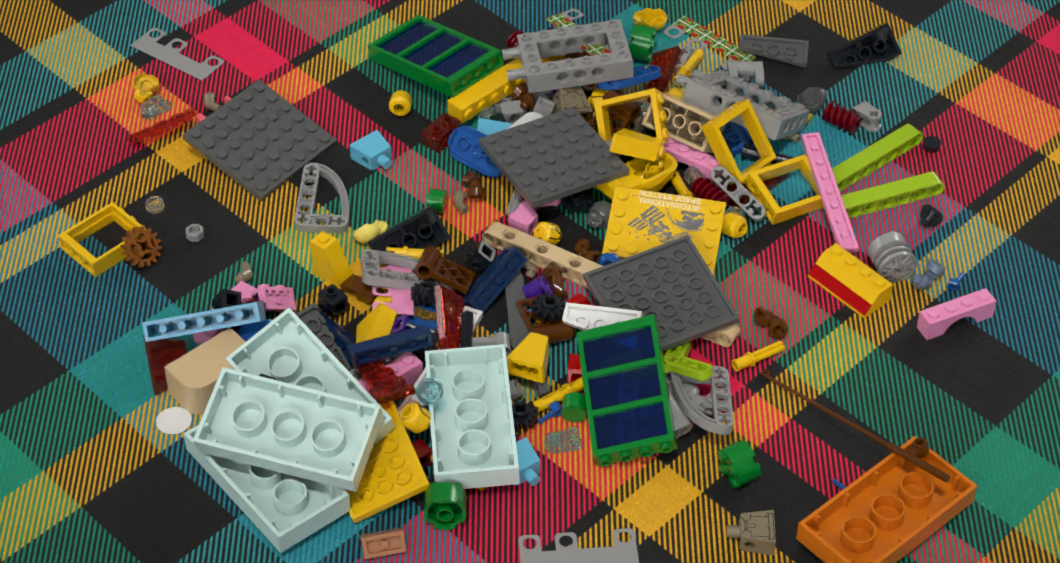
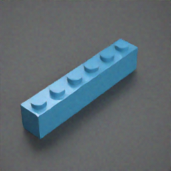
(204, 321)

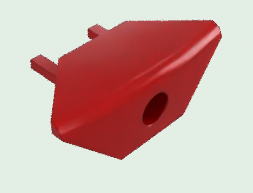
(574, 368)

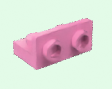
(276, 298)

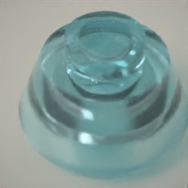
(429, 391)

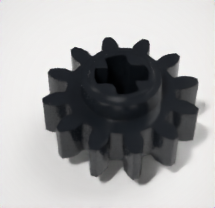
(578, 201)
(424, 293)
(548, 307)
(524, 414)

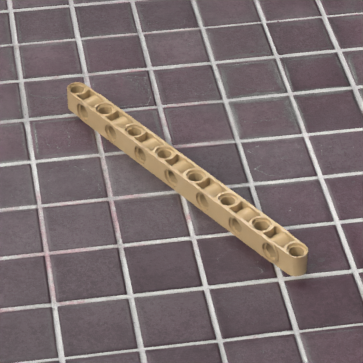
(572, 266)

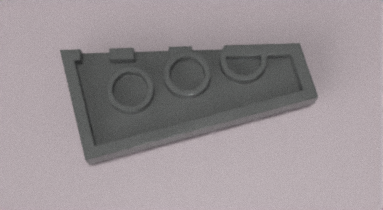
(780, 49)
(316, 323)

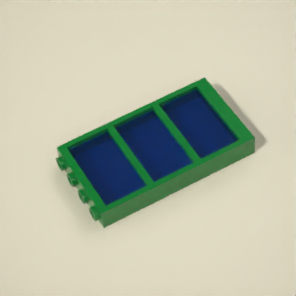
(435, 55)
(626, 391)

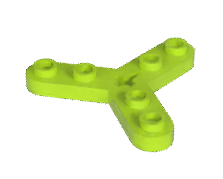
(677, 361)

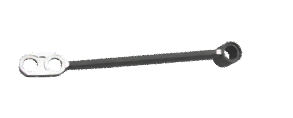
(517, 327)

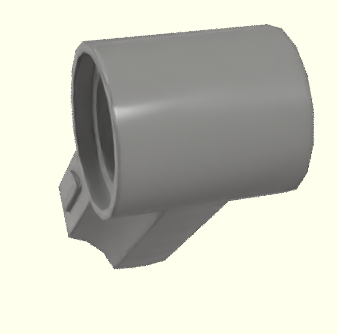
(497, 339)

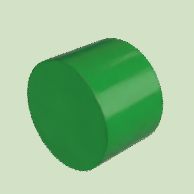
(438, 199)
(574, 407)

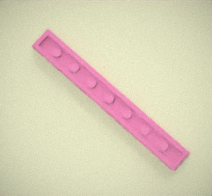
(829, 192)

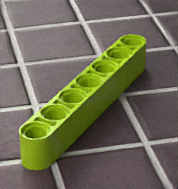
(876, 156)
(892, 194)

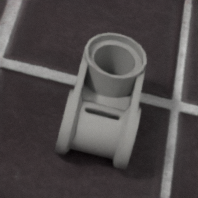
(869, 115)

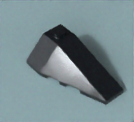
(868, 48)
(416, 232)

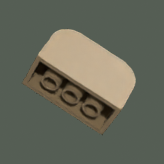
(684, 122)
(196, 373)

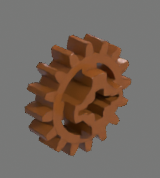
(133, 248)

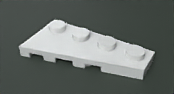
(590, 316)

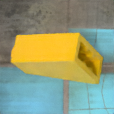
(637, 145)
(329, 259)
(376, 323)
(530, 358)

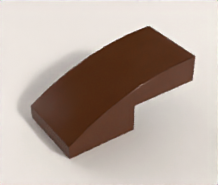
(363, 291)

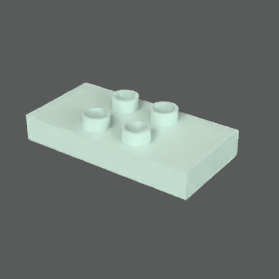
(298, 357)
(474, 418)
(288, 429)
(277, 503)

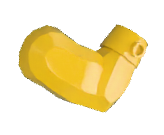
(643, 175)

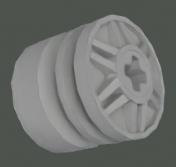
(892, 257)

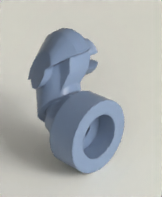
(933, 270)

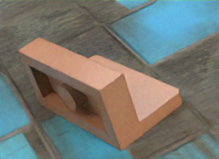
(383, 543)

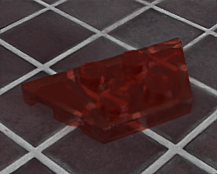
(159, 355)

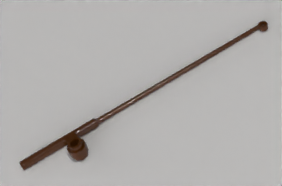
(918, 450)

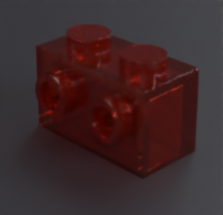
(437, 133)

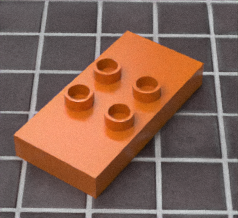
(886, 511)

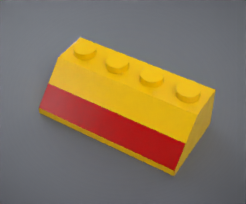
(851, 281)

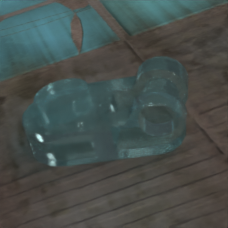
(154, 107)
(555, 441)

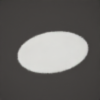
(173, 420)

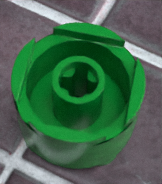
(641, 42)
(738, 463)
(445, 505)

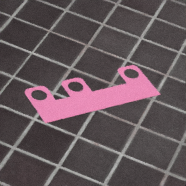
(400, 297)

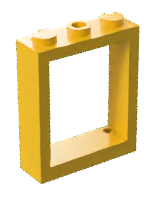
(659, 114)
(720, 148)
(761, 193)
(70, 238)

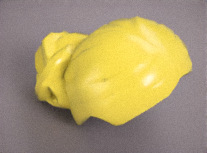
(370, 231)

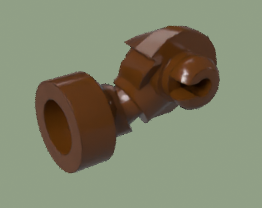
(527, 99)
(474, 181)
(582, 249)
(554, 277)
(777, 327)

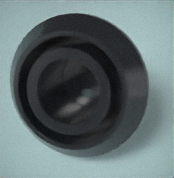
(930, 216)

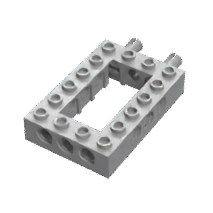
(571, 71)
(705, 90)

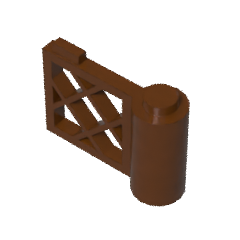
(626, 112)
(432, 265)
(556, 332)

